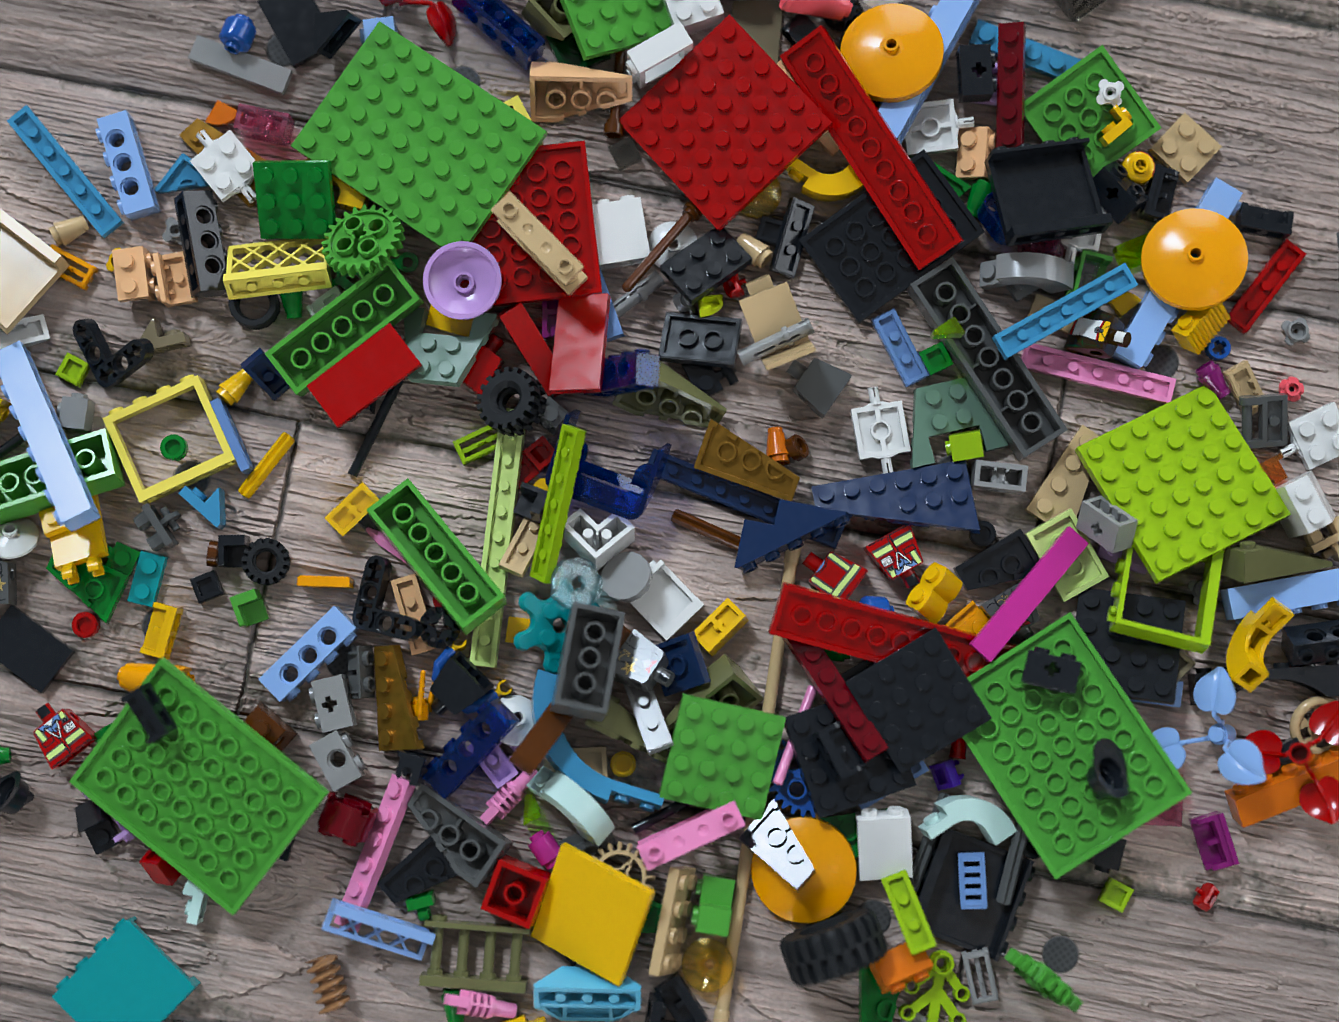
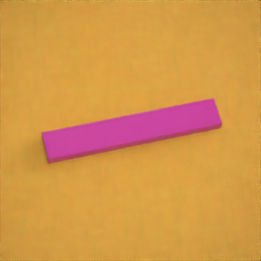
(1028, 594)

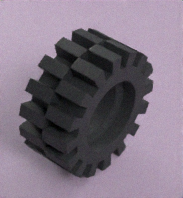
(266, 545)

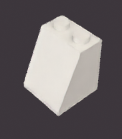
(1306, 505)

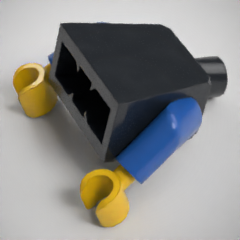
(460, 683)

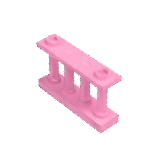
(689, 834)

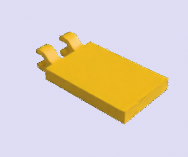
(80, 547)

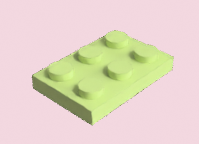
(1084, 571)

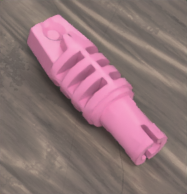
(506, 798)
(480, 1005)

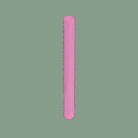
(788, 752)

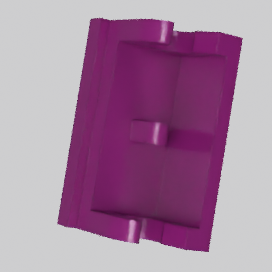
(1214, 841)

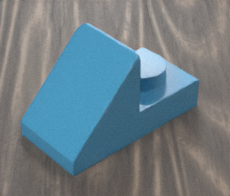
(212, 509)

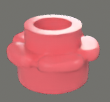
(1297, 386)

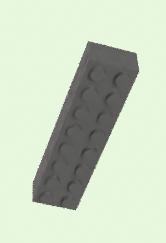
(1000, 384)

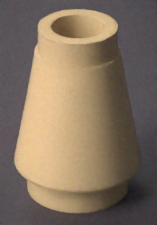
(68, 230)
(756, 249)

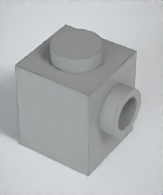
(76, 413)

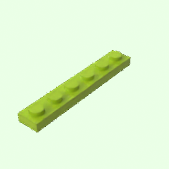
(557, 503)

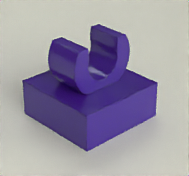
(945, 774)

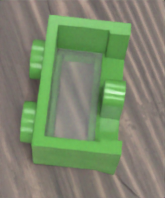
(1088, 267)

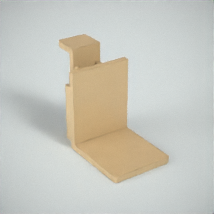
(767, 312)

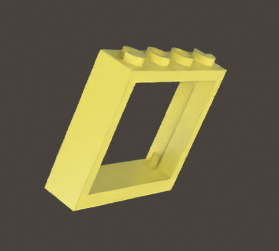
(186, 477)

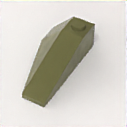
(727, 685)
(623, 726)

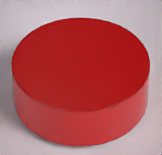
(85, 625)

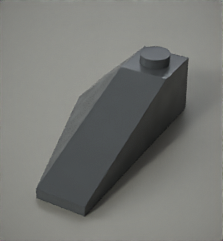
(459, 835)

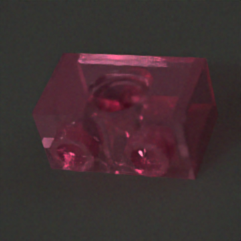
(264, 124)

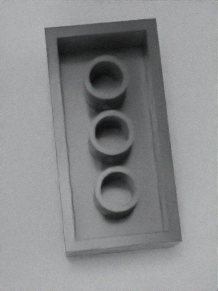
(587, 662)

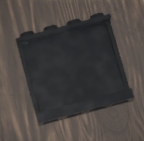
(1045, 192)
(941, 895)

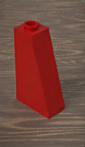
(529, 342)

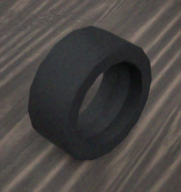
(260, 323)

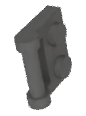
(1271, 419)

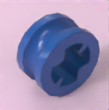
(1225, 351)

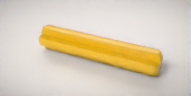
(266, 465)

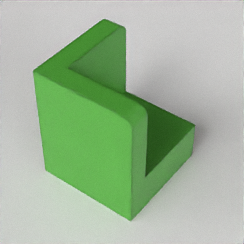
(249, 608)

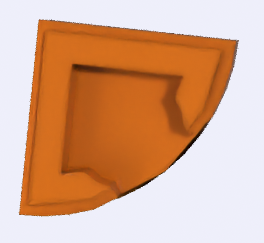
(221, 115)

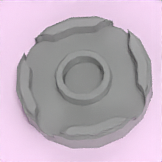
(626, 577)

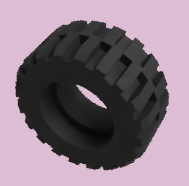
(833, 947)

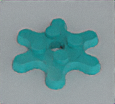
(541, 631)

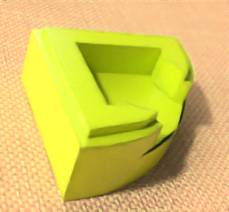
(710, 305)

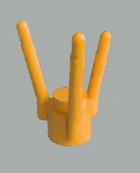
(420, 704)

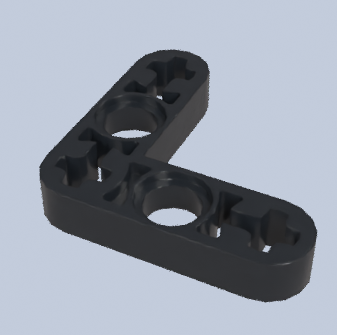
(87, 331)
(376, 614)

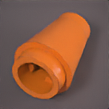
(776, 446)

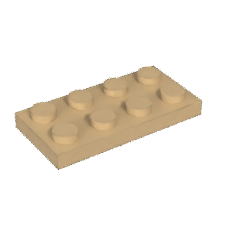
(672, 921)

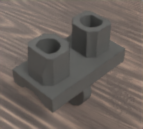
(151, 516)

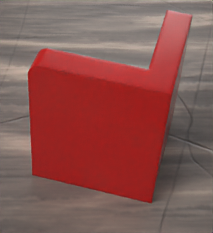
(159, 869)

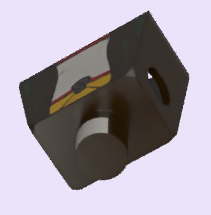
(1097, 335)

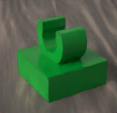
(421, 903)

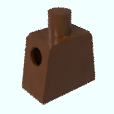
(270, 726)

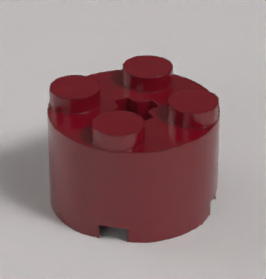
(347, 818)

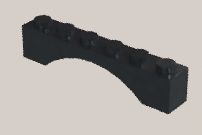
(1319, 679)

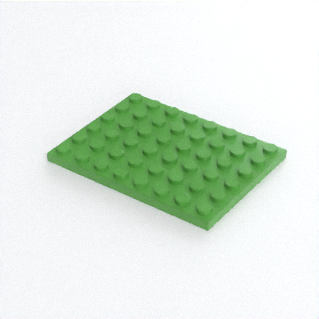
(419, 138)
(1044, 745)
(205, 794)

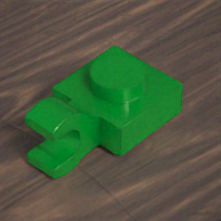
(123, 558)

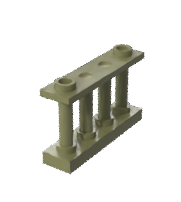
(460, 977)

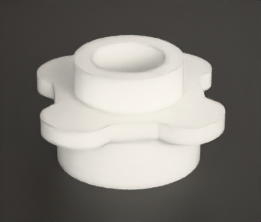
(1104, 98)

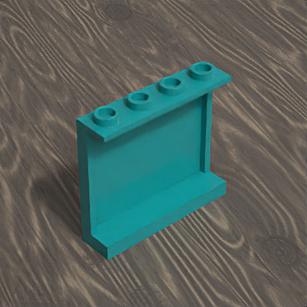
(125, 980)

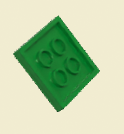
(294, 198)

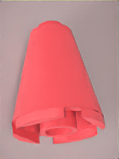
(818, 8)

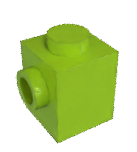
(965, 445)

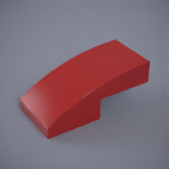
(535, 459)

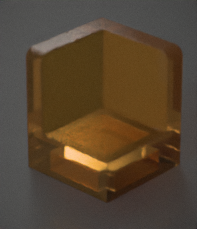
(1274, 469)

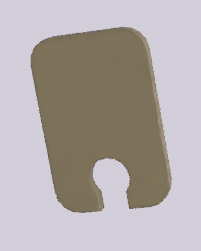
(761, 21)

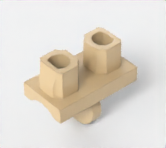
(1316, 541)

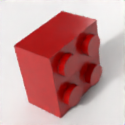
(516, 891)

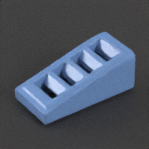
(972, 903)

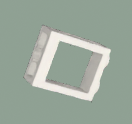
(658, 55)

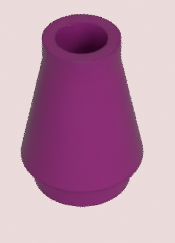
(1212, 377)

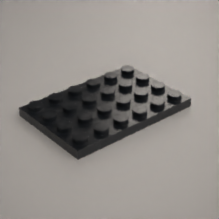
(865, 257)

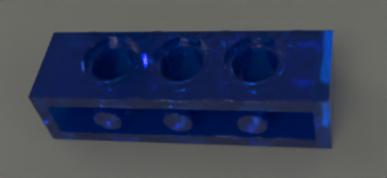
(504, 29)
(629, 373)
(440, 774)

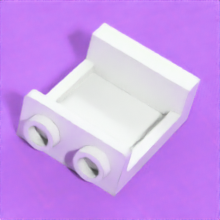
(620, 232)
(667, 602)
(883, 842)

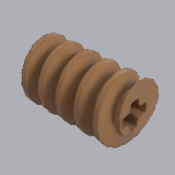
(328, 983)

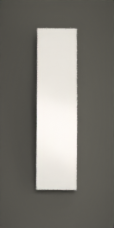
(28, 330)

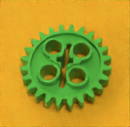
(363, 241)
(1043, 980)

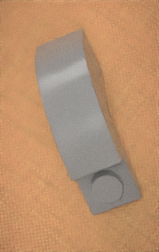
(1027, 268)

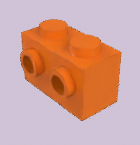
(900, 968)

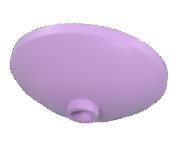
(449, 268)

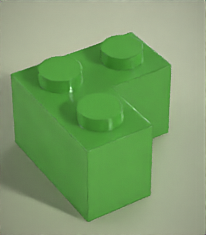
(714, 906)

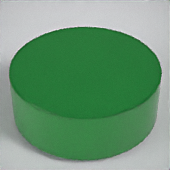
(174, 447)

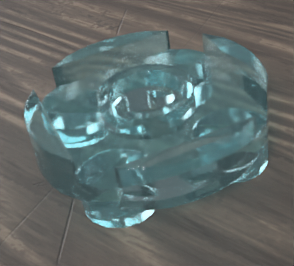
(562, 577)

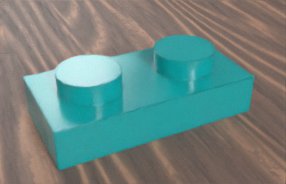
(147, 579)

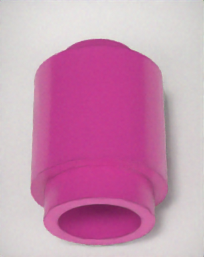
(544, 848)

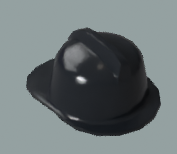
(1108, 772)
(14, 793)

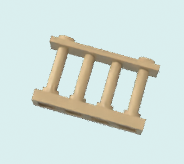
(539, 243)

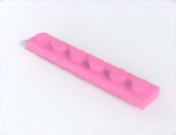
(1098, 373)
(377, 846)

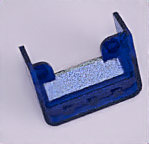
(610, 489)

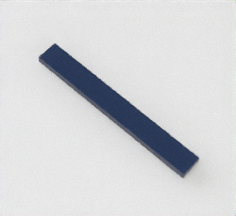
(730, 494)

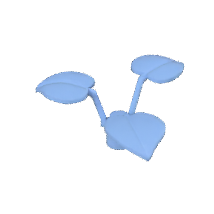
(1242, 758)

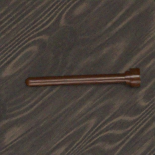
(613, 127)
(689, 214)

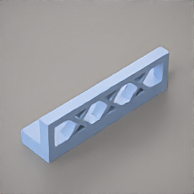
(383, 923)

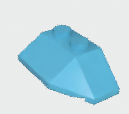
(582, 995)

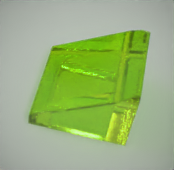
(948, 329)
(531, 809)

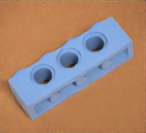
(110, 130)
(275, 677)

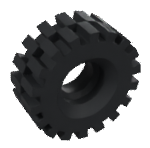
(497, 394)

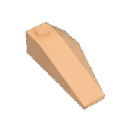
(569, 90)

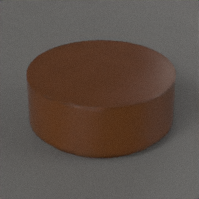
(797, 447)
(212, 554)

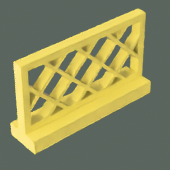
(279, 277)

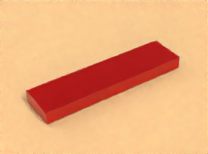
(1265, 286)

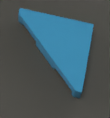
(181, 177)

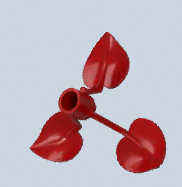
(439, 16)
(1317, 798)

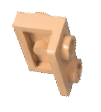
(974, 149)
(133, 274)
(172, 279)

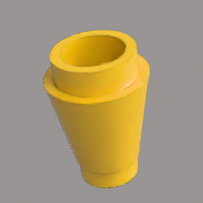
(234, 387)

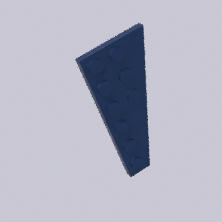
(914, 497)

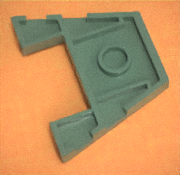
(445, 357)
(945, 410)

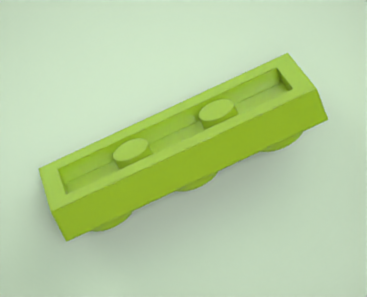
(908, 912)

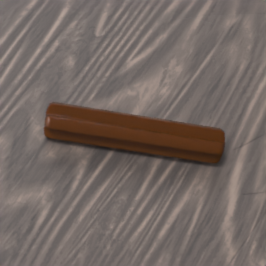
(706, 529)

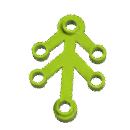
(936, 995)

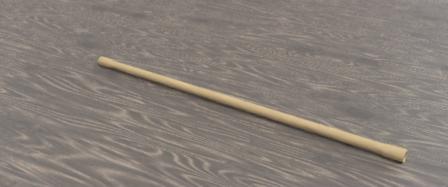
(722, 1012)

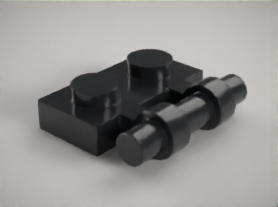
(707, 380)

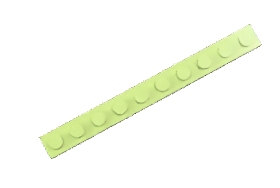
(497, 539)

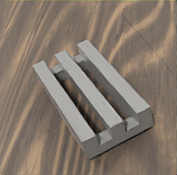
(976, 954)

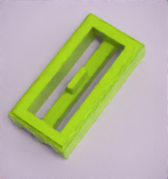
(482, 453)

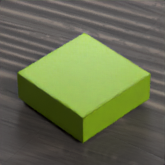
(73, 370)
(1115, 894)

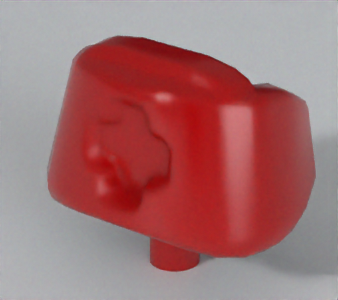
(733, 287)
(1206, 896)

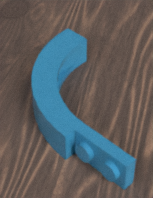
(567, 762)

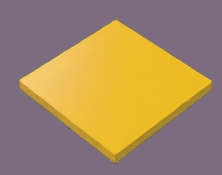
(592, 913)

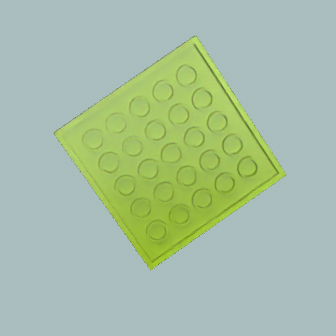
(1184, 481)

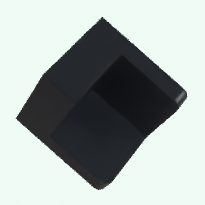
(531, 503)
(231, 550)

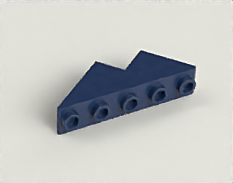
(792, 526)

